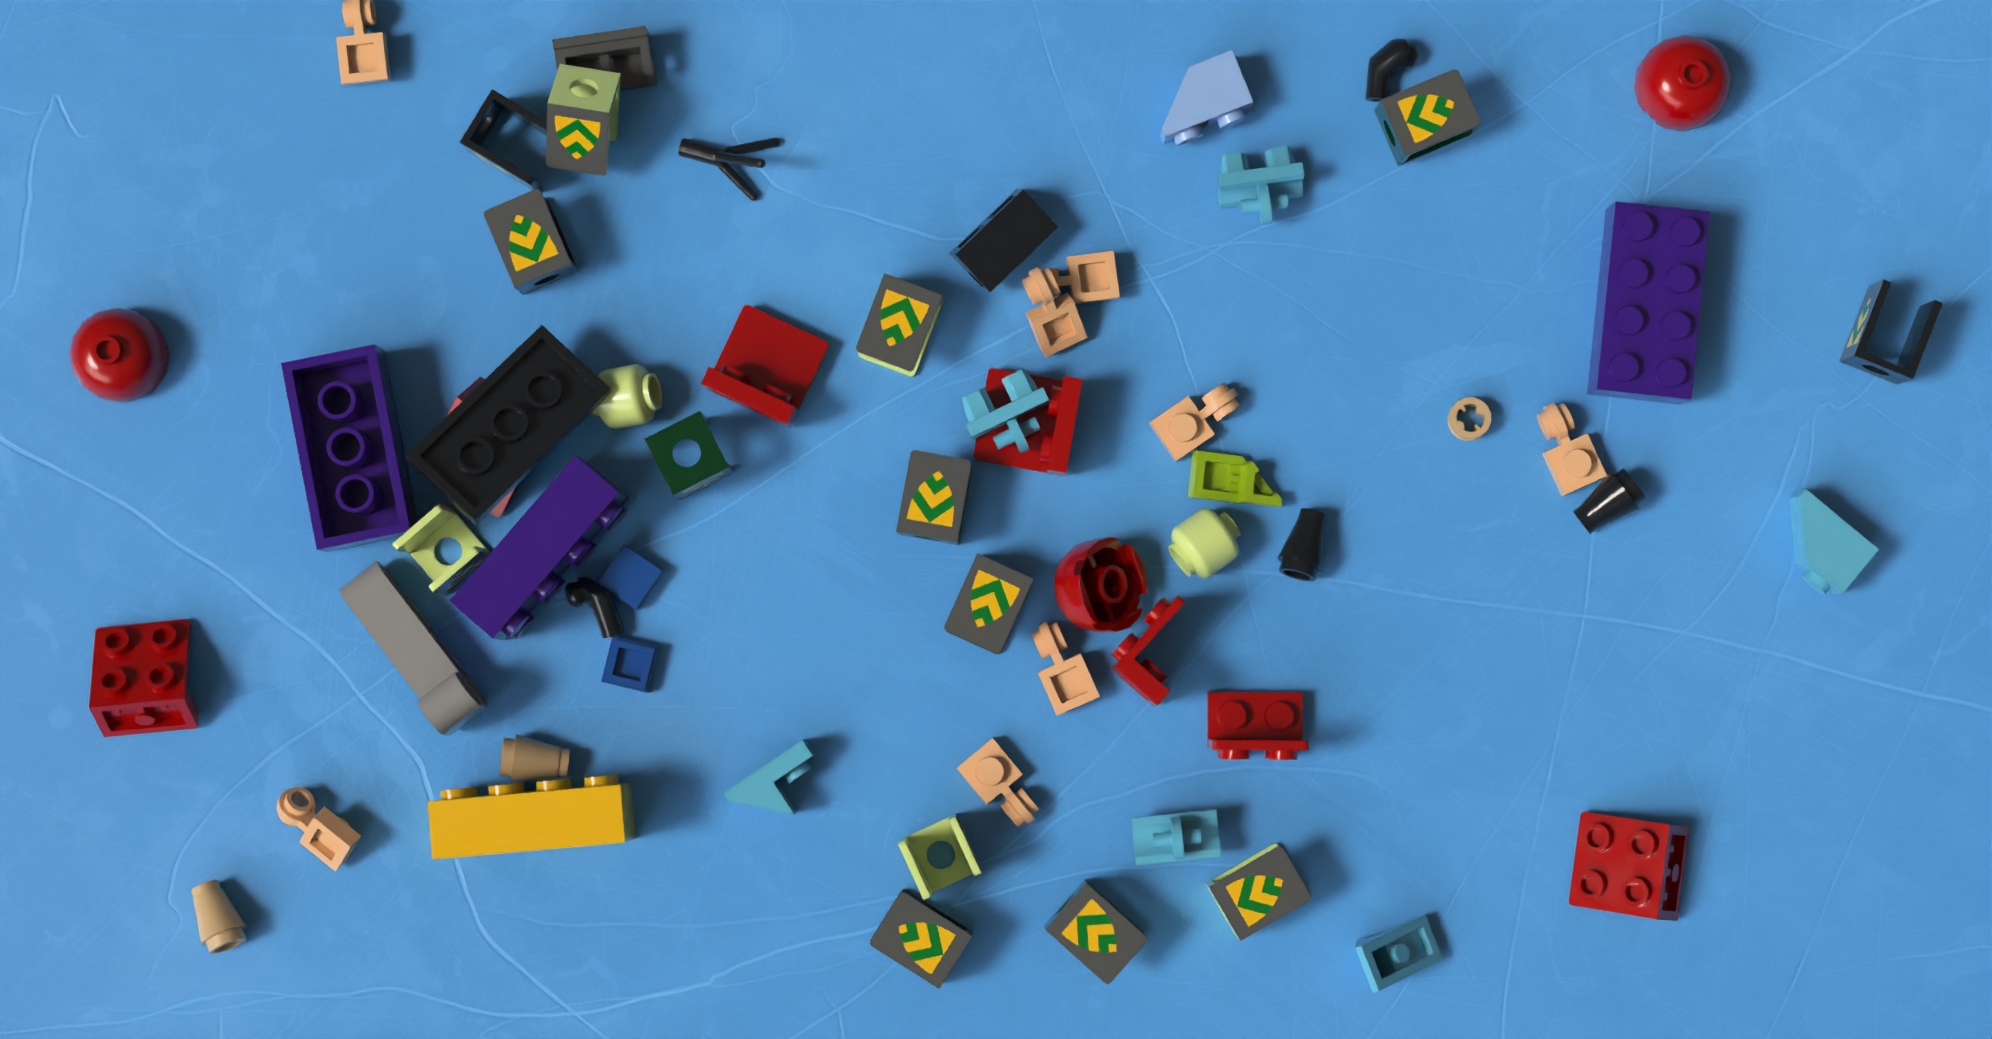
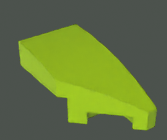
(1228, 480)

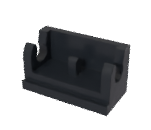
(1003, 240)

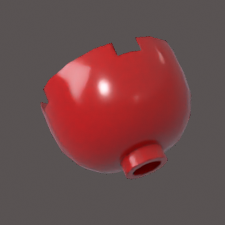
(1683, 82)
(119, 355)
(1101, 585)

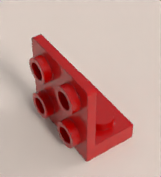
(766, 365)
(1048, 446)
(1145, 677)
(142, 679)
(1255, 722)
(1629, 866)

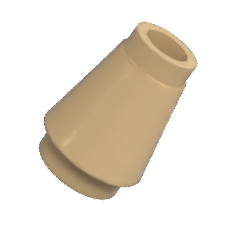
(532, 759)
(217, 918)

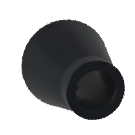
(1610, 501)
(1304, 548)

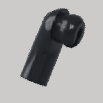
(1384, 63)
(600, 600)

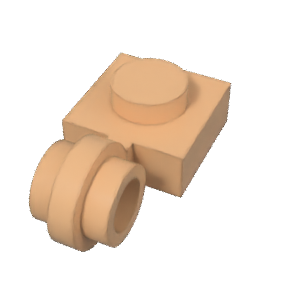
(362, 56)
(1089, 277)
(1056, 321)
(1185, 427)
(1574, 461)
(1066, 680)
(992, 773)
(325, 833)

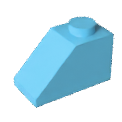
(1826, 545)

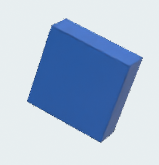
(630, 577)
(630, 664)

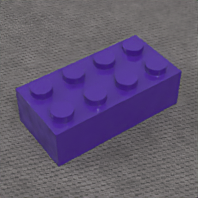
(1648, 303)
(350, 447)
(540, 550)

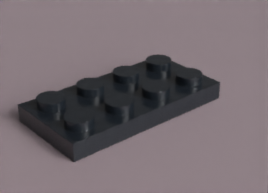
(508, 425)

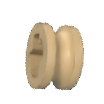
(1457, 427)

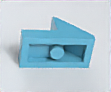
(761, 786)
(1398, 953)

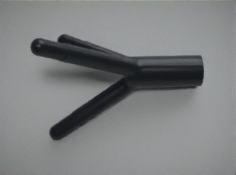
(722, 156)

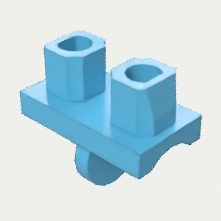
(1260, 188)
(1024, 399)
(1175, 837)

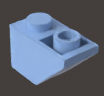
(1208, 95)

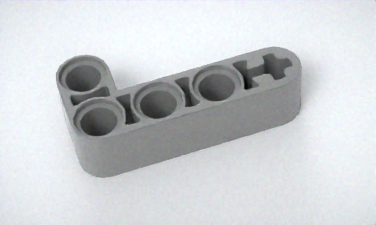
(414, 648)

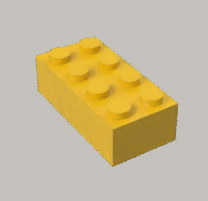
(531, 820)

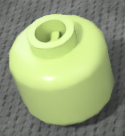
(632, 398)
(1204, 543)

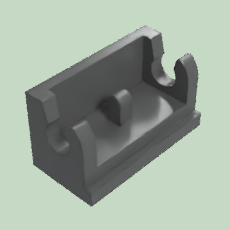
(616, 51)

